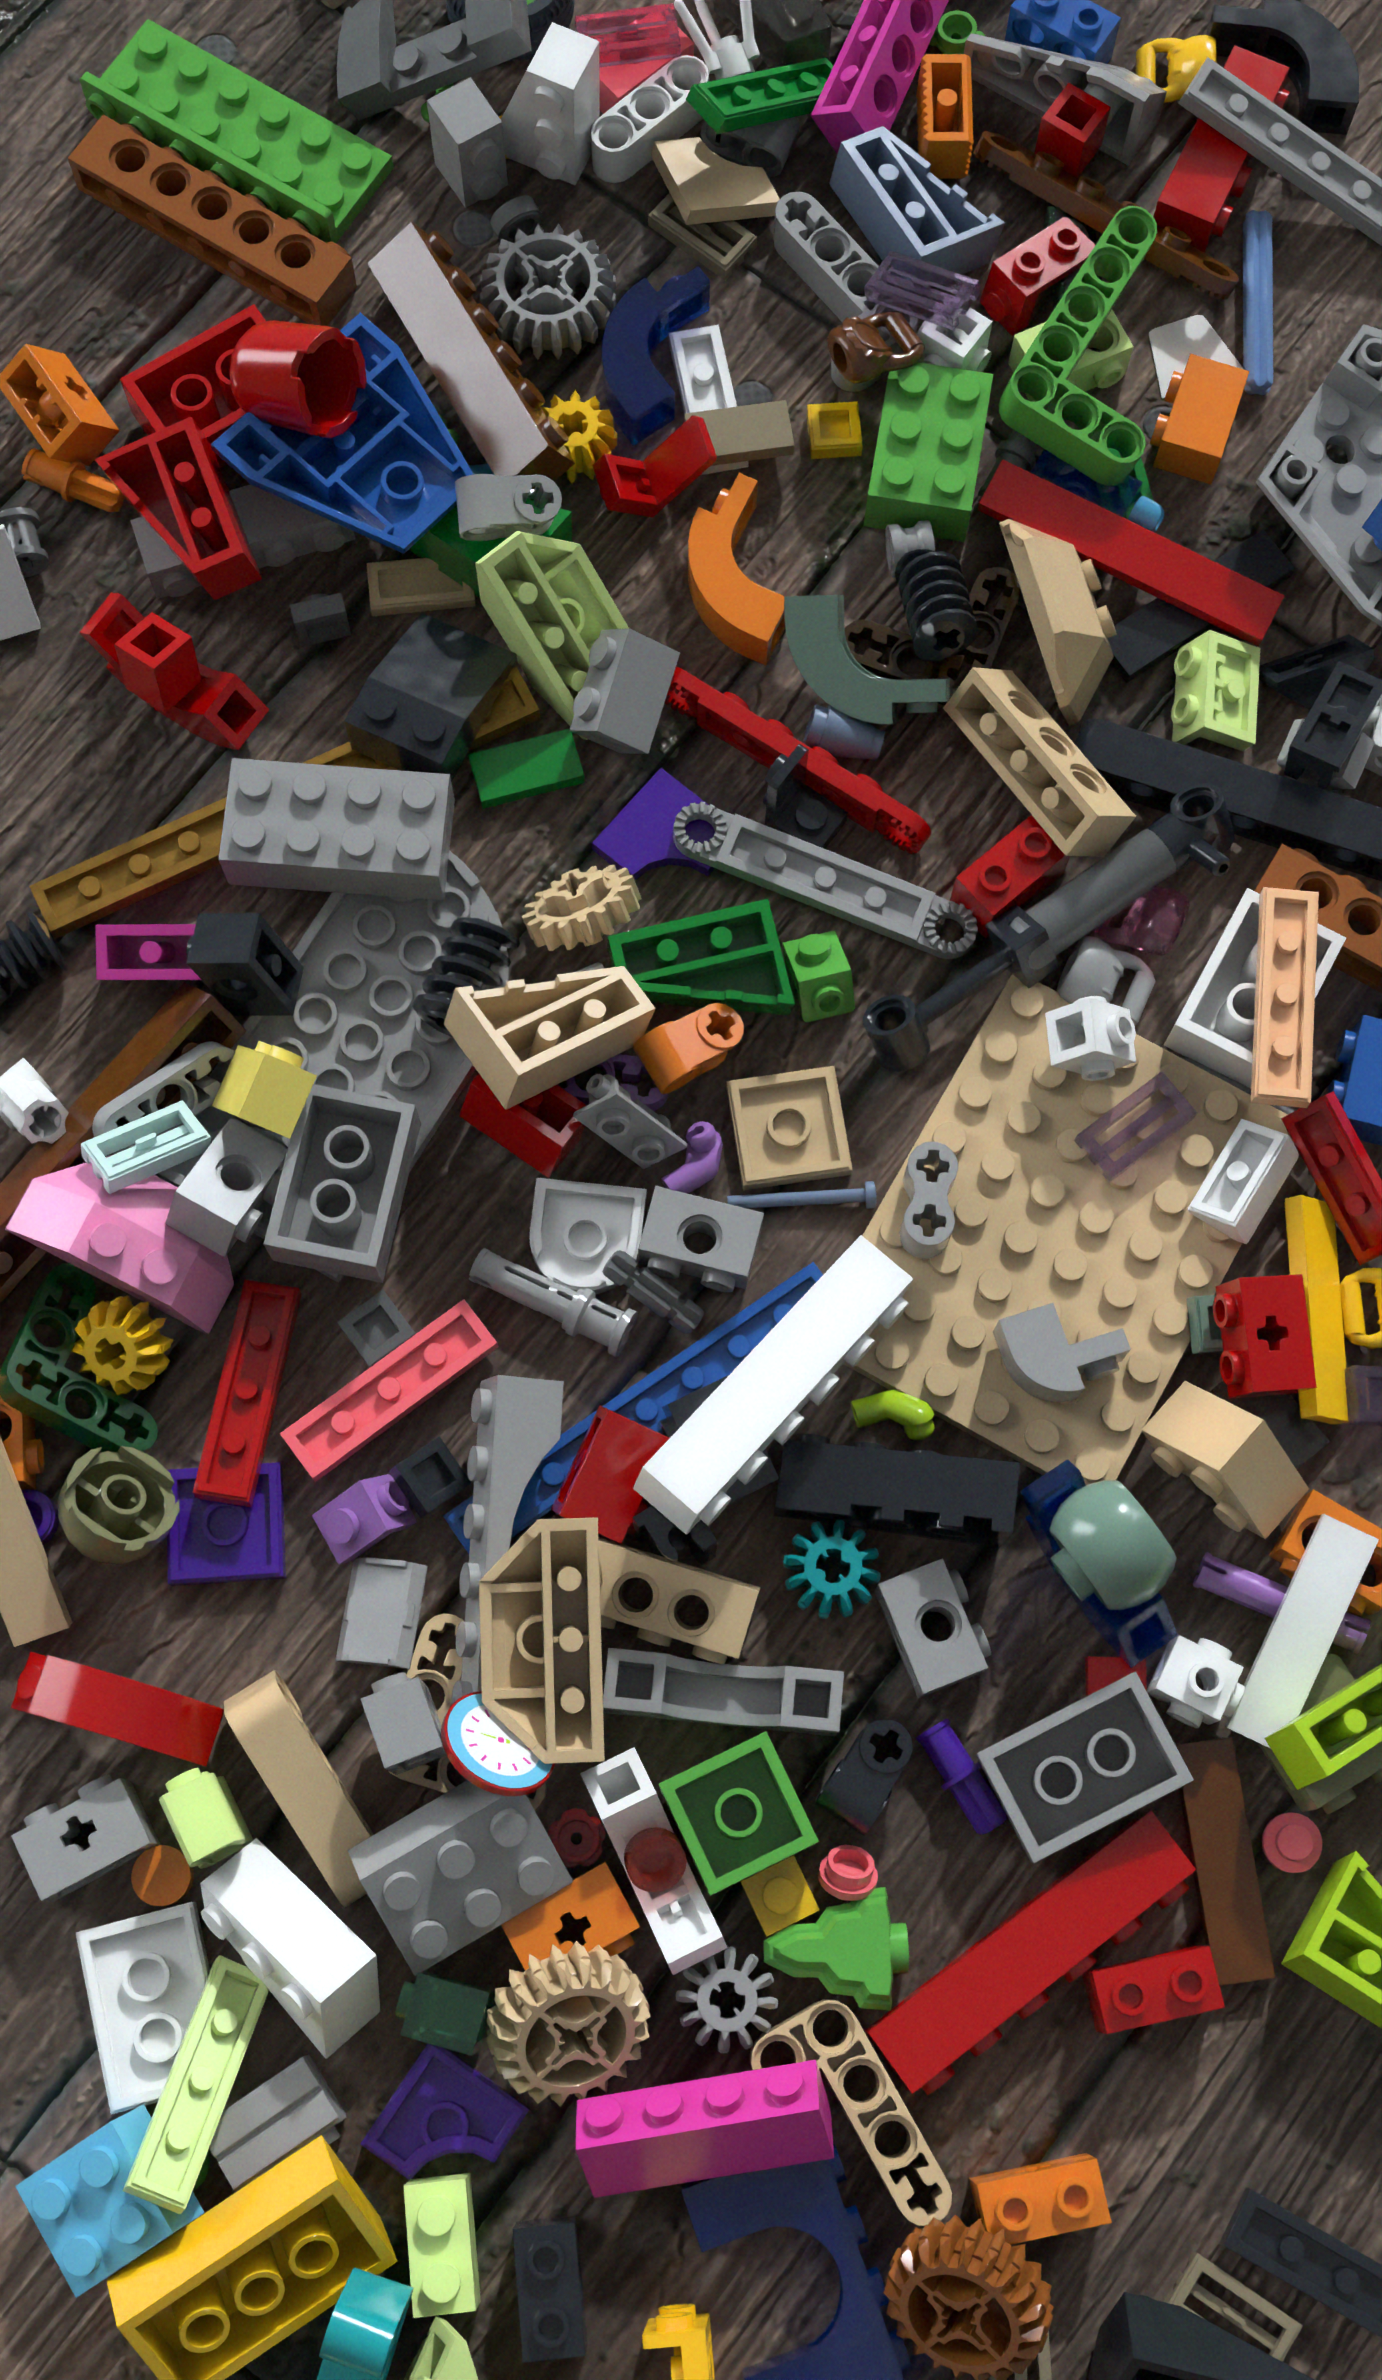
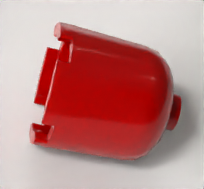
(298, 376)

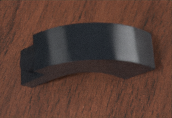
(1308, 44)

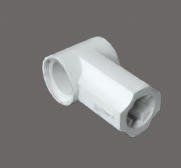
(31, 1104)

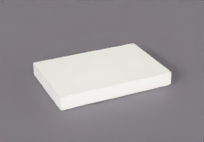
(141, 1997)

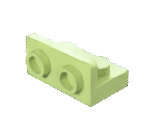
(1216, 691)

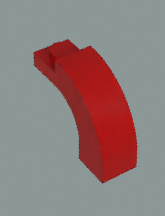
(215, 710)
(118, 1708)

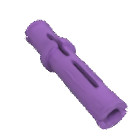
(1266, 1596)

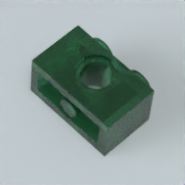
(445, 2012)

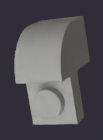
(1045, 1363)

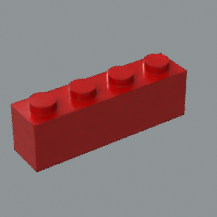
(1213, 165)

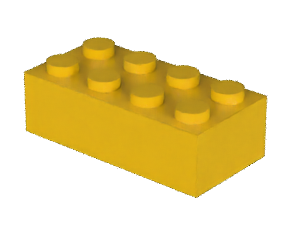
(250, 2269)

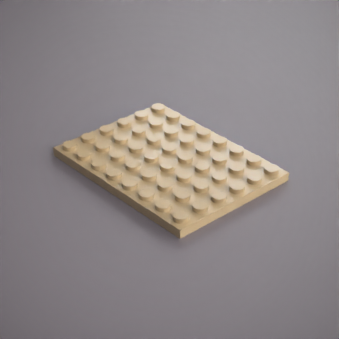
(1051, 1229)

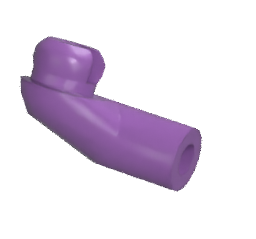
(701, 1159)

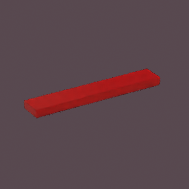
(1134, 553)

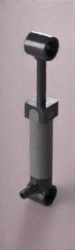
(1031, 939)

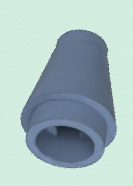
(842, 734)

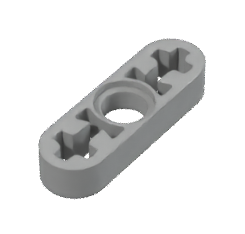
(145, 1093)

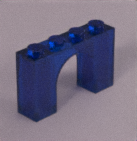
(807, 2199)

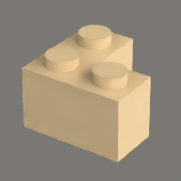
(1226, 1457)

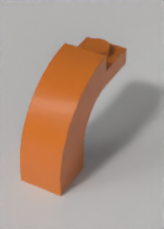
(728, 602)

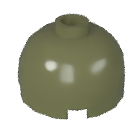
(117, 1505)

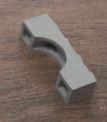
(723, 1693)

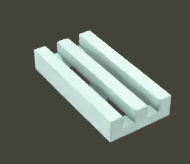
(151, 1152)

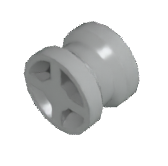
(904, 540)

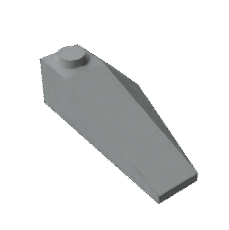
(1038, 76)

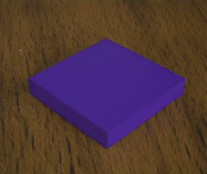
(225, 1540)

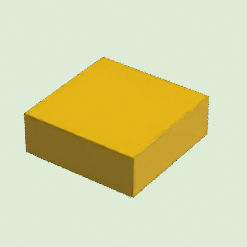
(834, 430)

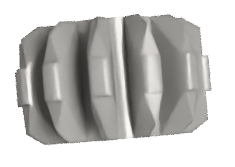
(711, 2013)

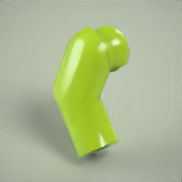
(900, 1407)

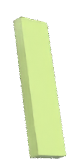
(197, 2087)

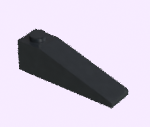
(1168, 2342)

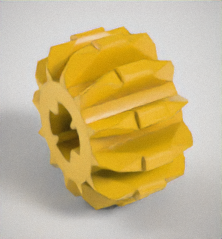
(588, 431)
(122, 1345)

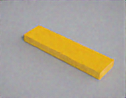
(1315, 1256)

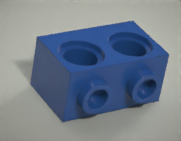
(1064, 27)

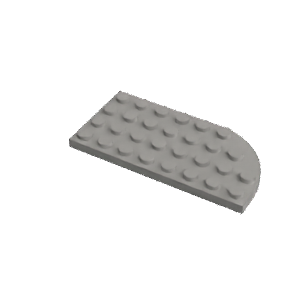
(357, 1011)

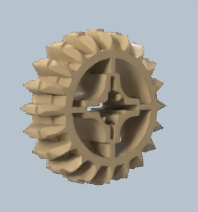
(566, 2011)

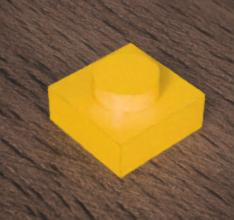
(779, 1896)

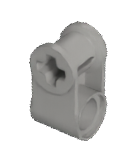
(496, 506)

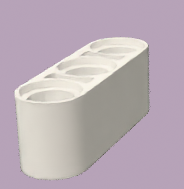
(647, 114)

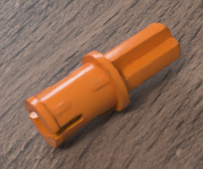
(71, 481)

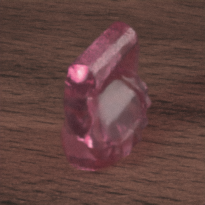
(1150, 923)

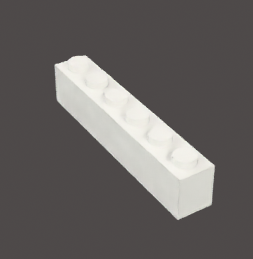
(772, 1385)

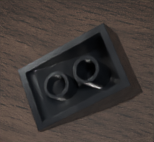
(428, 698)

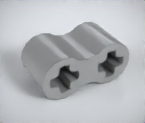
(928, 1200)

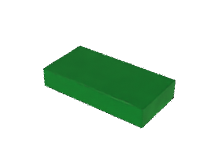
(526, 768)

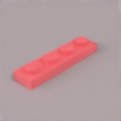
(389, 1390)

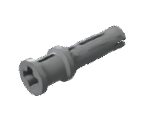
(575, 1310)

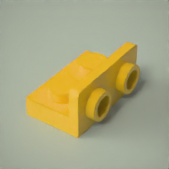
(689, 2335)

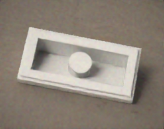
(1244, 1180)

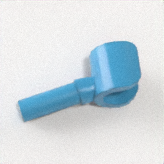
(1147, 514)

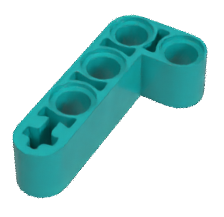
(364, 2328)

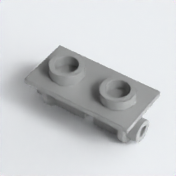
(627, 1123)

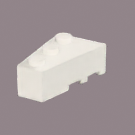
(555, 106)
(293, 1945)

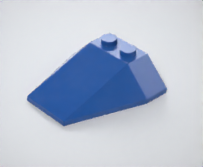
(380, 477)

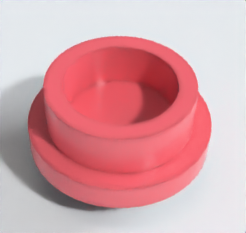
(1292, 1842)
(848, 1873)

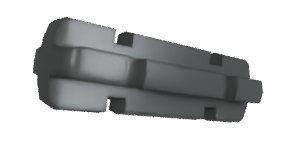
(653, 1292)

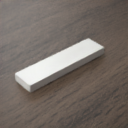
(1303, 1629)

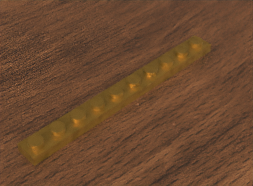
(194, 841)

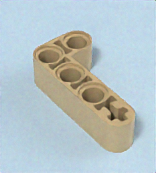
(300, 1780)
(868, 2113)

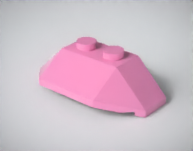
(125, 1241)

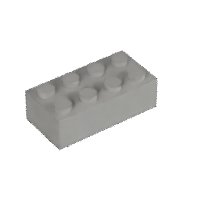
(337, 829)

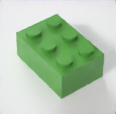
(929, 449)

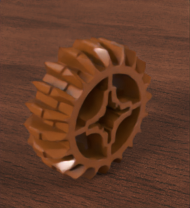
(969, 2299)

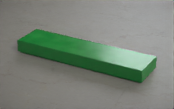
(760, 95)

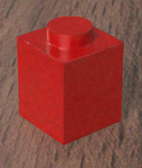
(1073, 128)
(158, 662)

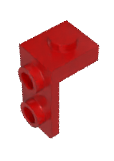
(1030, 269)
(651, 484)

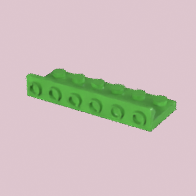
(239, 131)

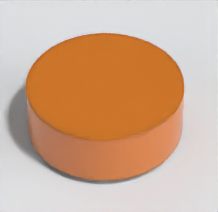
(162, 1876)

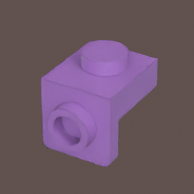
(363, 1517)

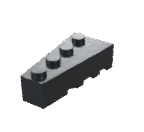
(898, 1490)

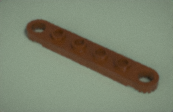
(1087, 202)

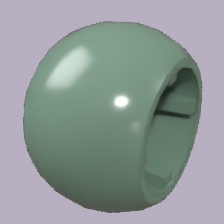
(1110, 1546)

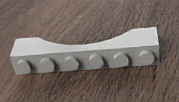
(514, 1433)

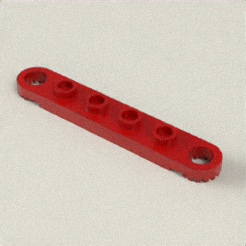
(765, 741)

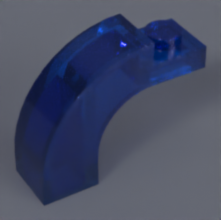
(640, 321)
(1130, 1631)

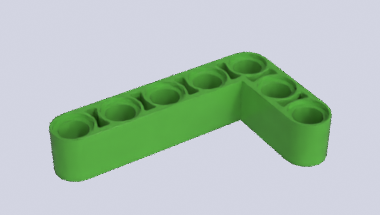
(1068, 340)

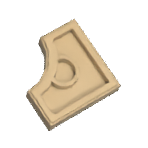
(710, 186)

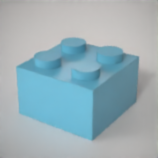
(86, 2213)

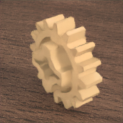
(582, 907)

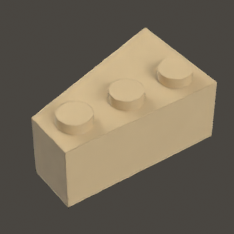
(547, 1031)

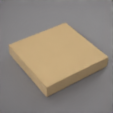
(788, 1128)

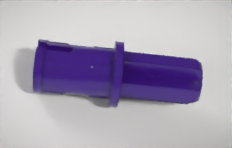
(962, 1777)

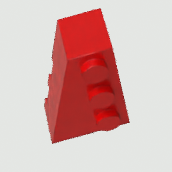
(185, 500)

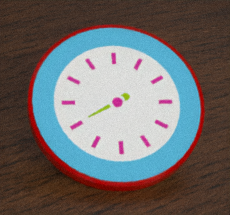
(488, 1751)

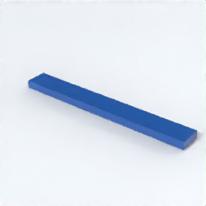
(690, 1370)

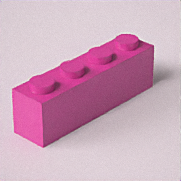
(704, 2129)

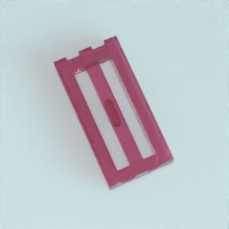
(630, 43)

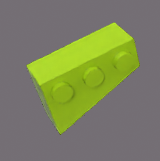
(1342, 1939)

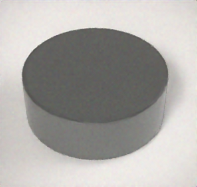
(517, 213)

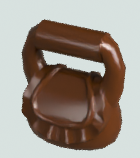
(862, 352)

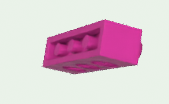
(875, 67)

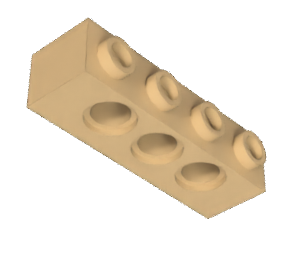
(1039, 762)
(727, 1599)

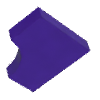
(643, 830)
(441, 2111)

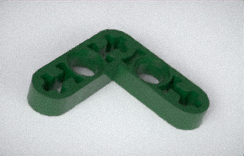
(48, 1370)

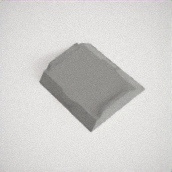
(381, 1612)

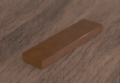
(1224, 1863)

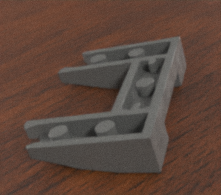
(380, 75)

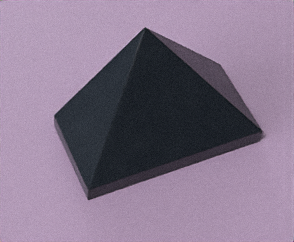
(1307, 671)

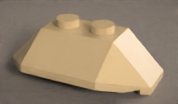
(1063, 614)
(546, 1641)

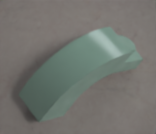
(826, 663)

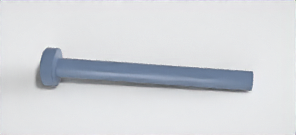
(865, 1195)

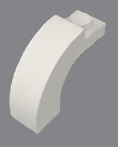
(679, 1914)

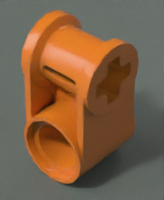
(689, 1045)

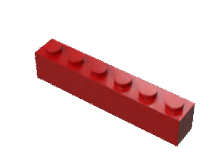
(1029, 1952)

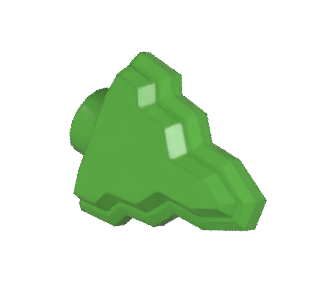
(847, 1949)

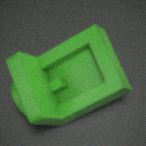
(820, 975)

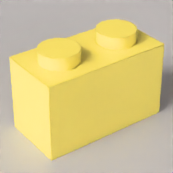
(265, 1087)

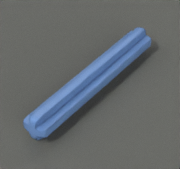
(1258, 302)

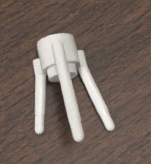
(726, 55)

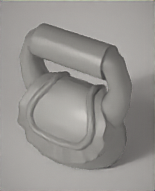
(1096, 970)

